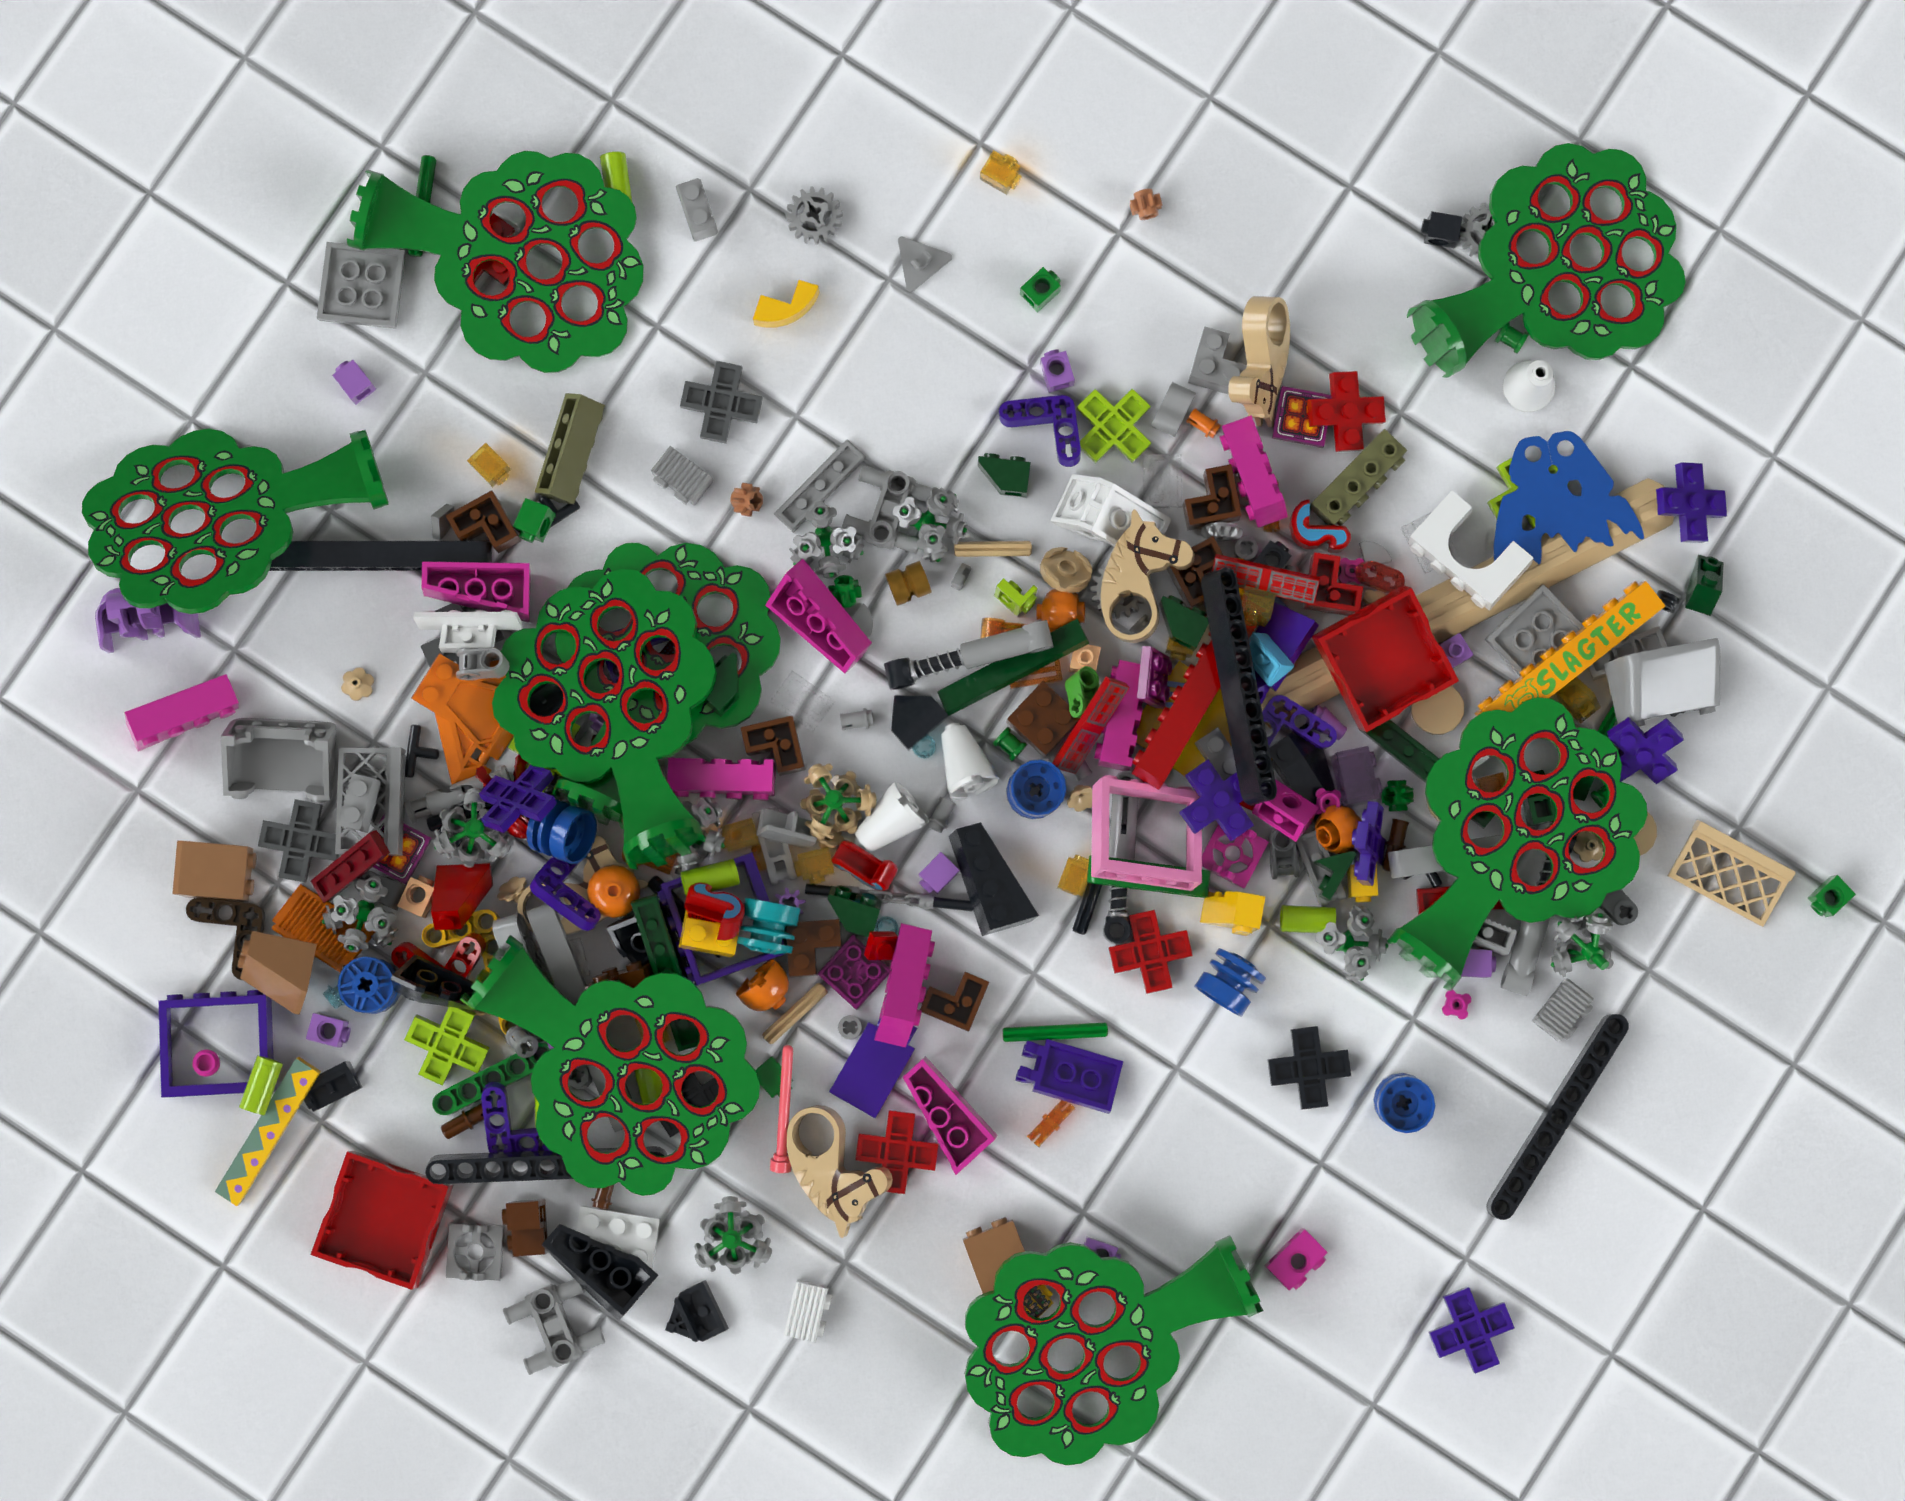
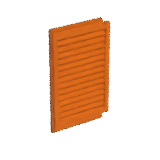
(302, 921)

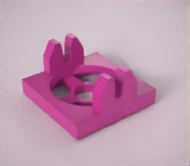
(1240, 878)

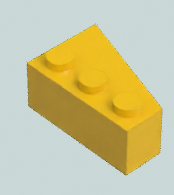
(1233, 910)

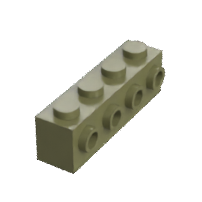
(569, 448)
(1358, 478)

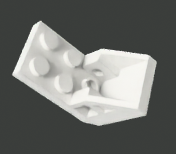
(1102, 509)

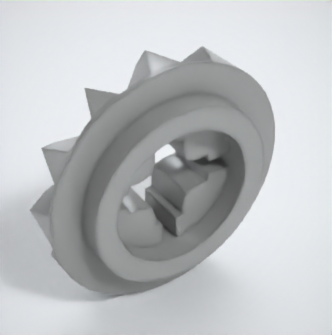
(1221, 531)

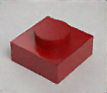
(880, 945)

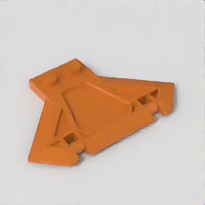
(463, 717)

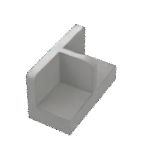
(785, 828)

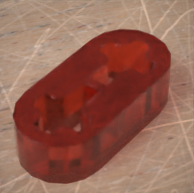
(1382, 571)

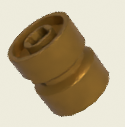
(908, 583)

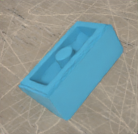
(1268, 658)

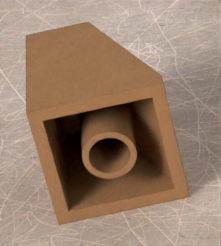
(213, 871)
(278, 968)
(990, 1249)

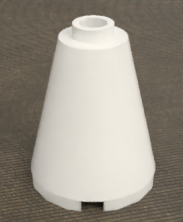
(1529, 385)
(966, 763)
(890, 819)

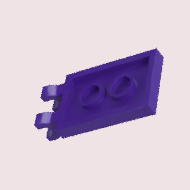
(1290, 633)
(871, 1071)
(1071, 1074)

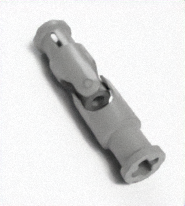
(445, 798)

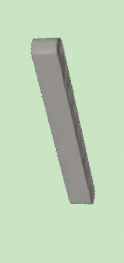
(564, 971)

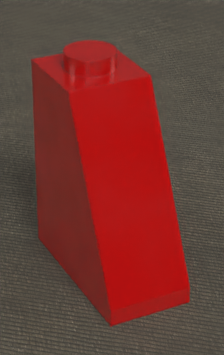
(458, 893)

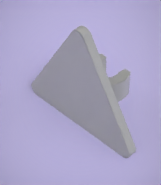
(920, 262)

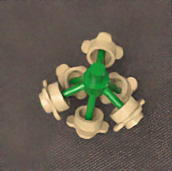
(818, 803)

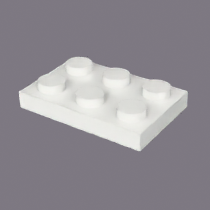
(624, 1231)

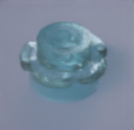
(333, 996)

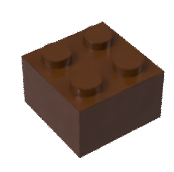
(1042, 719)

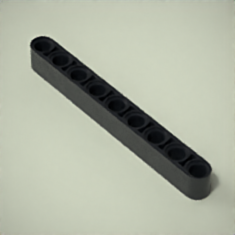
(377, 555)
(1239, 686)
(1569, 1110)
(505, 1160)

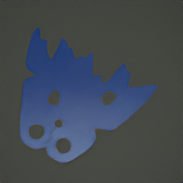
(1552, 503)

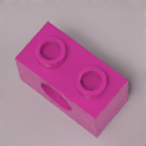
(1287, 812)
(1281, 1265)

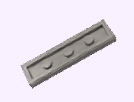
(820, 485)

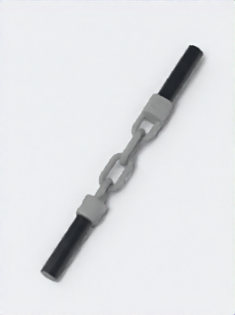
(925, 900)

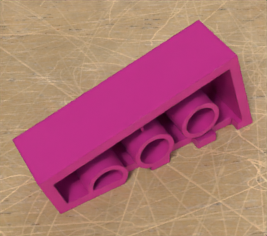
(1254, 471)
(480, 585)
(818, 617)
(181, 712)
(1121, 730)
(722, 777)
(905, 986)
(949, 1116)

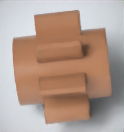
(1145, 204)
(746, 499)

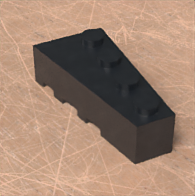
(990, 884)

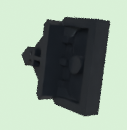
(915, 718)
(696, 1314)

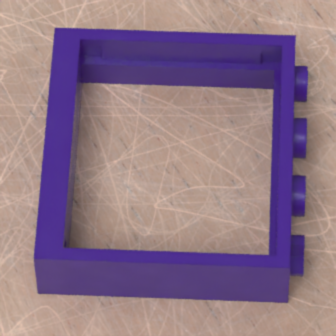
(675, 923)
(203, 1000)

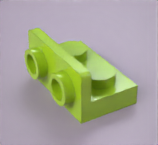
(1010, 595)

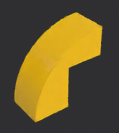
(776, 313)

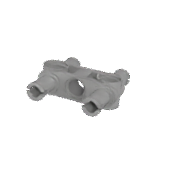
(883, 513)
(553, 1326)

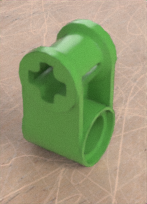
(1081, 689)

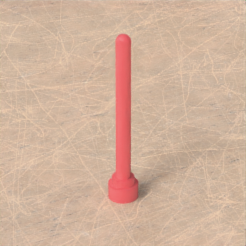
(780, 1161)

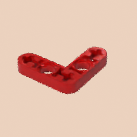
(459, 954)

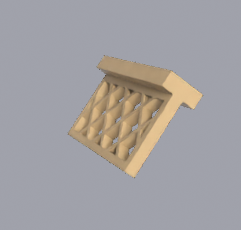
(1741, 852)

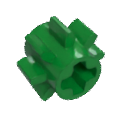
(846, 590)
(1397, 795)

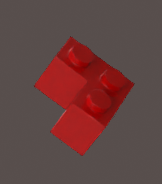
(1331, 595)

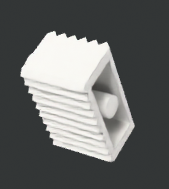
(806, 1311)

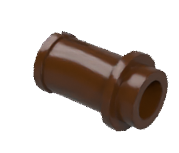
(603, 1197)

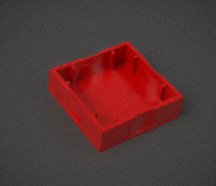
(1384, 658)
(382, 1220)

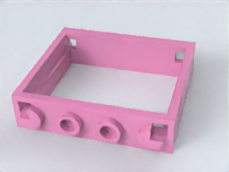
(1139, 873)

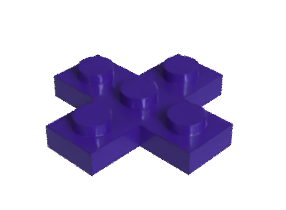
(1691, 502)
(1646, 749)
(517, 798)
(1217, 801)
(1369, 843)
(1471, 1330)

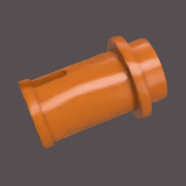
(1203, 423)

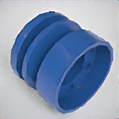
(1051, 792)
(563, 833)
(1230, 981)
(381, 993)
(1418, 1108)

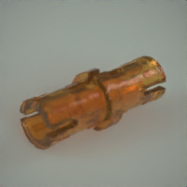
(1050, 1122)

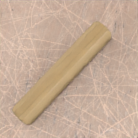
(993, 548)
(796, 1012)

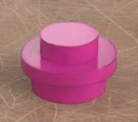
(206, 1062)

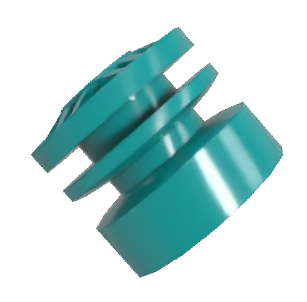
(768, 926)

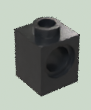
(1441, 229)
(1277, 549)

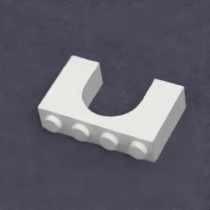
(1483, 584)

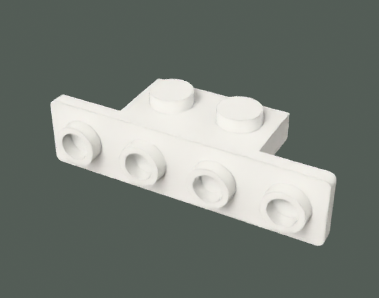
(467, 628)

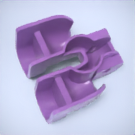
(119, 616)

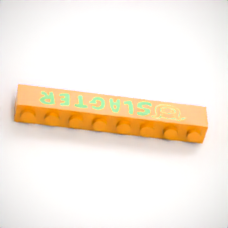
(1578, 649)

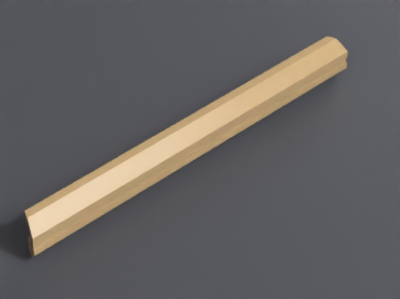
(1454, 611)

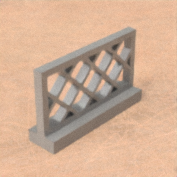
(393, 795)

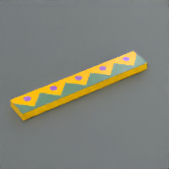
(267, 1131)

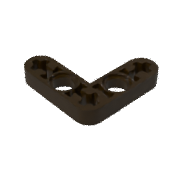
(237, 919)

